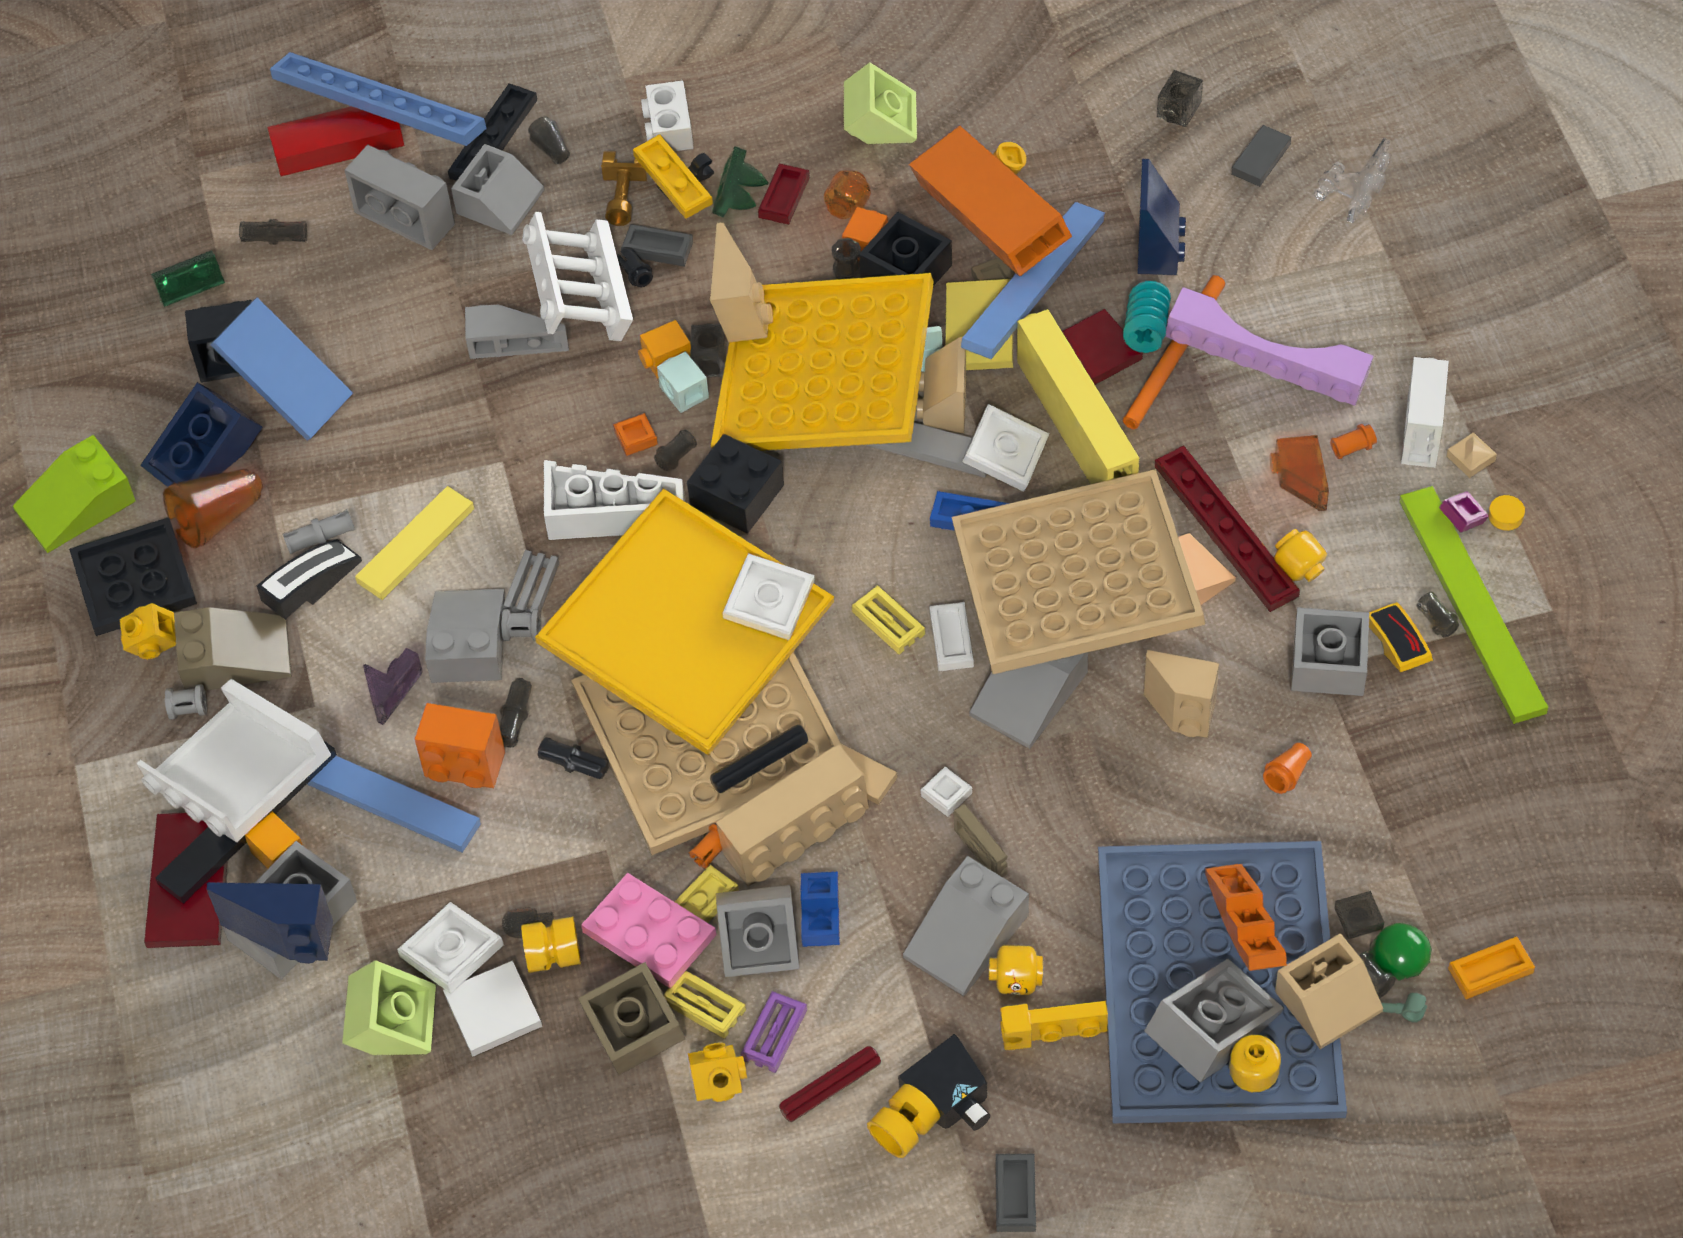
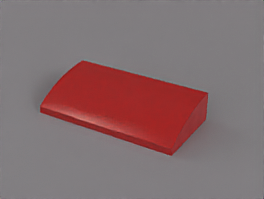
(331, 138)

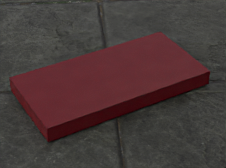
(169, 920)

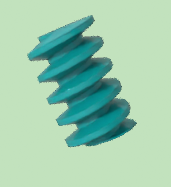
(1147, 316)

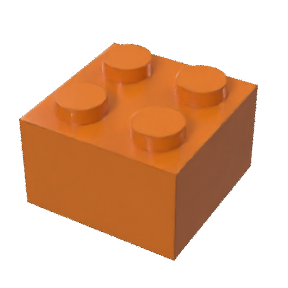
(460, 746)

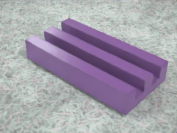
(761, 1058)

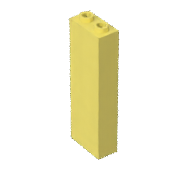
(1073, 400)

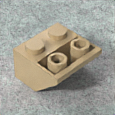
(1328, 991)

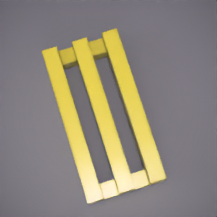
(880, 629)
(729, 1020)

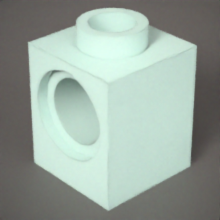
(682, 382)

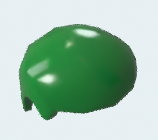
(1401, 950)

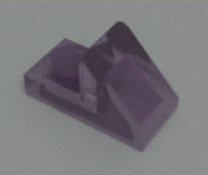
(391, 688)

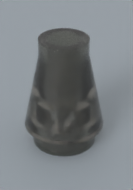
(547, 137)

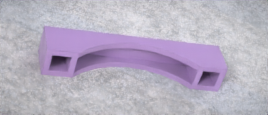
(1329, 370)

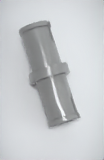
(318, 531)

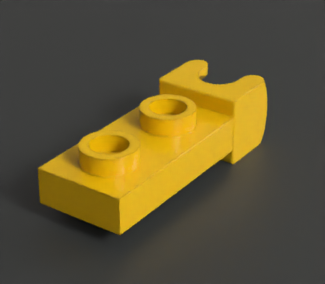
(1050, 1024)

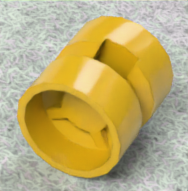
(551, 944)
(900, 1124)

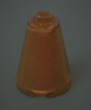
(210, 503)

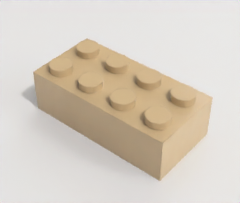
(793, 815)

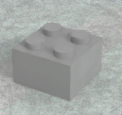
(1330, 651)

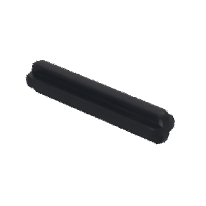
(758, 758)

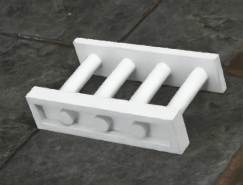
(602, 265)

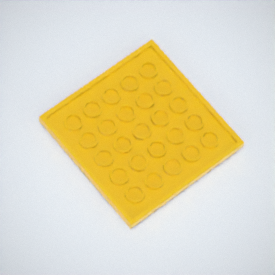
(833, 365)

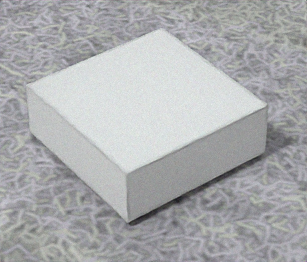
(946, 791)

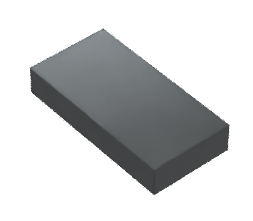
(1261, 155)
(658, 244)
(1015, 1193)

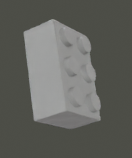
(399, 197)
(298, 866)

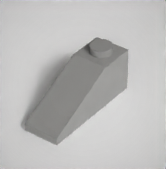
(509, 332)

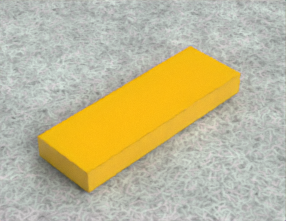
(672, 176)

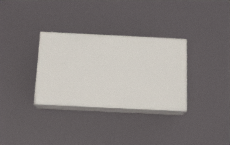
(951, 636)

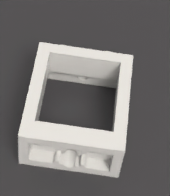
(1424, 412)

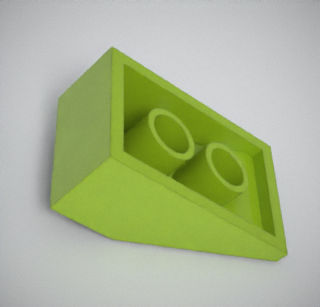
(74, 494)

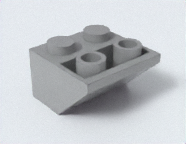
(496, 190)

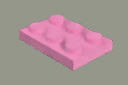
(648, 929)

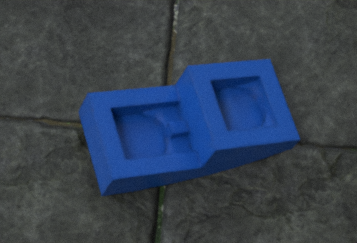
(820, 909)

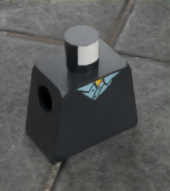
(951, 1083)

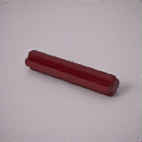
(829, 1083)

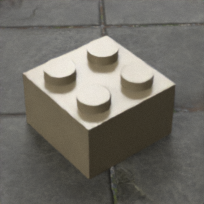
(632, 1018)

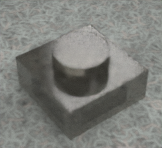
(1359, 915)

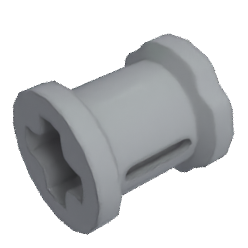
(520, 624)
(185, 701)

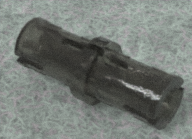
(273, 231)

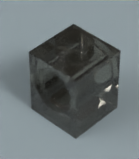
(1179, 98)
(709, 349)

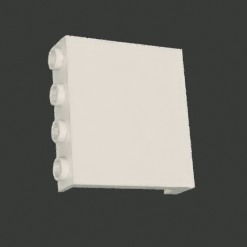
(238, 764)

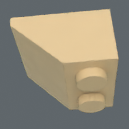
(944, 389)
(1182, 691)

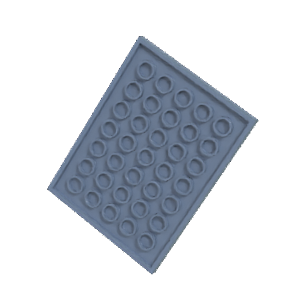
(1167, 932)

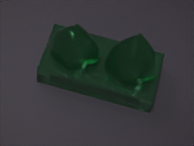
(737, 173)
(187, 278)

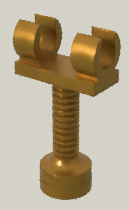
(619, 210)

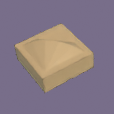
(1471, 455)

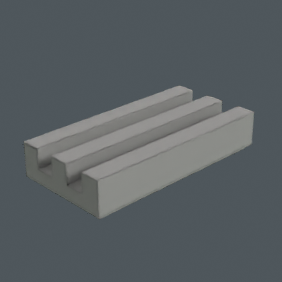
(538, 562)

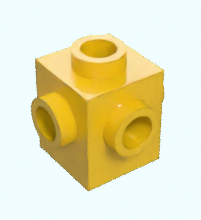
(148, 631)
(717, 1072)

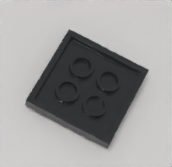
(131, 573)

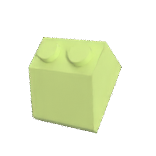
(879, 107)
(388, 1011)

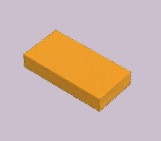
(1491, 967)

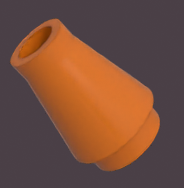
(1285, 770)

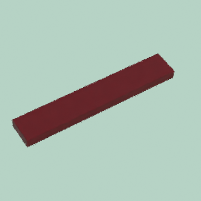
(1227, 528)

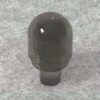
(520, 916)

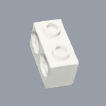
(668, 114)

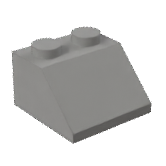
(757, 931)

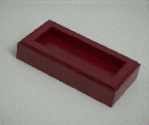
(783, 194)

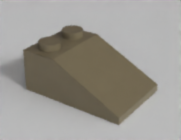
(230, 645)

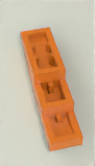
(1245, 917)

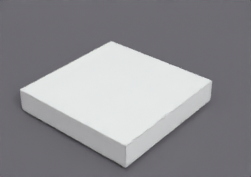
(1005, 447)
(768, 596)
(450, 947)
(493, 1008)

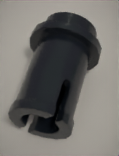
(638, 272)

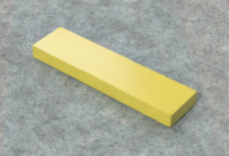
(414, 542)

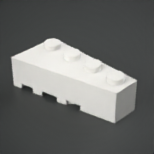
(596, 502)

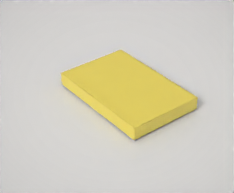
(963, 307)

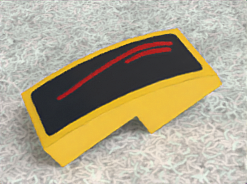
(1400, 637)

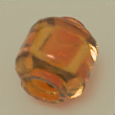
(846, 193)

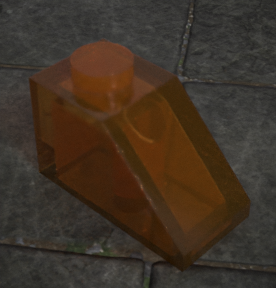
(1301, 469)

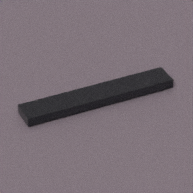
(210, 852)

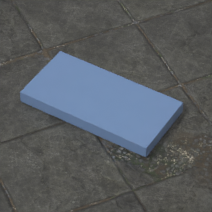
(281, 368)

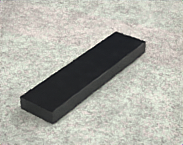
(500, 124)

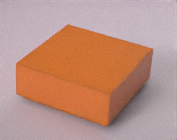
(635, 434)

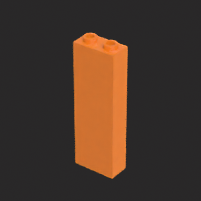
(990, 200)

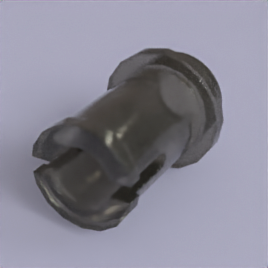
(669, 455)
(1443, 621)

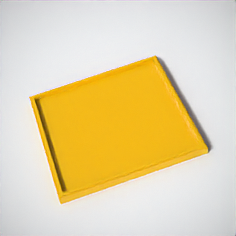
(656, 626)

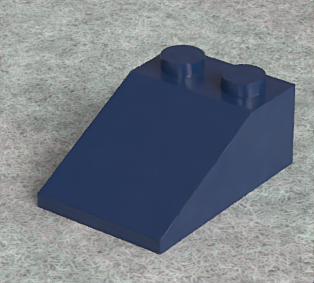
(1159, 225)
(201, 438)
(277, 916)

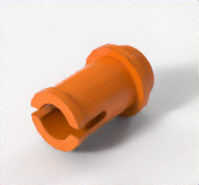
(1354, 441)
(707, 848)

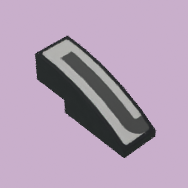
(307, 577)

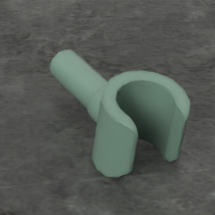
(1412, 1010)

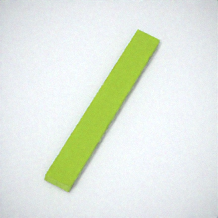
(1474, 606)

